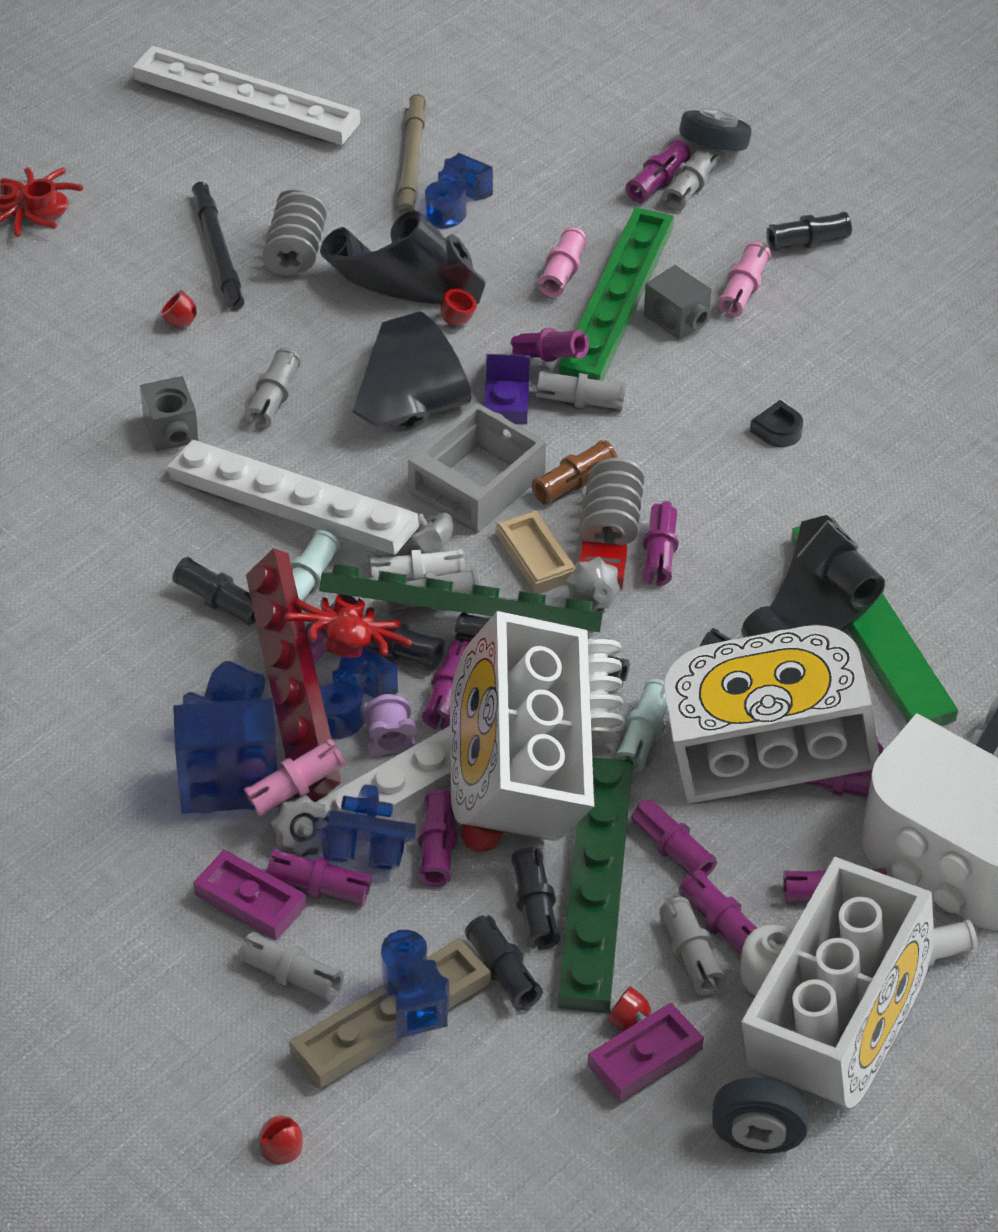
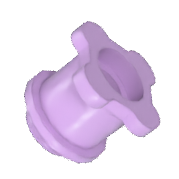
(389, 725)

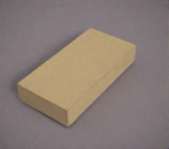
(535, 551)

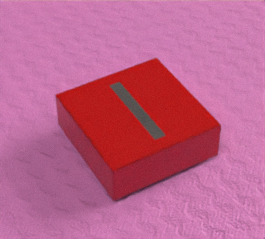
(610, 553)

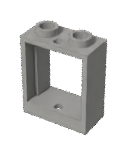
(461, 498)

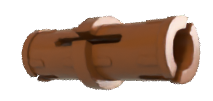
(571, 472)

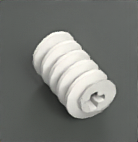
(600, 686)

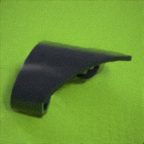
(414, 267)
(411, 375)
(824, 584)

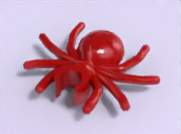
(36, 199)
(346, 627)

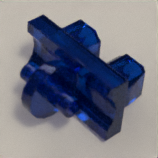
(343, 829)

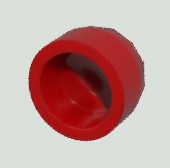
(457, 307)
(179, 310)
(479, 838)
(627, 1007)
(286, 1143)

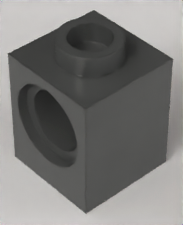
(677, 302)
(169, 413)

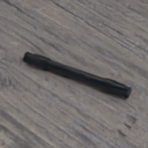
(227, 276)

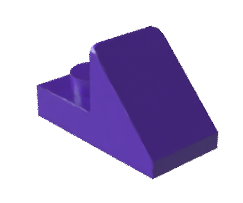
(508, 386)

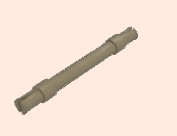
(414, 123)

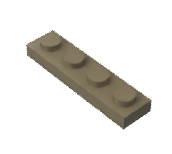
(370, 1022)

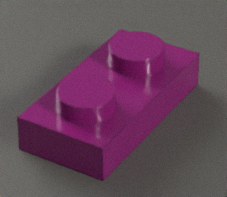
(249, 894)
(645, 1051)

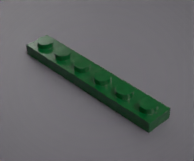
(440, 595)
(596, 891)

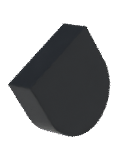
(778, 425)

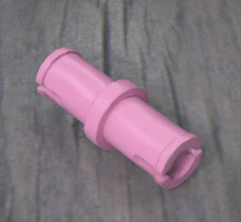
(562, 262)
(744, 279)
(295, 777)

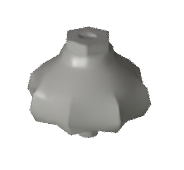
(431, 534)
(594, 582)
(296, 825)

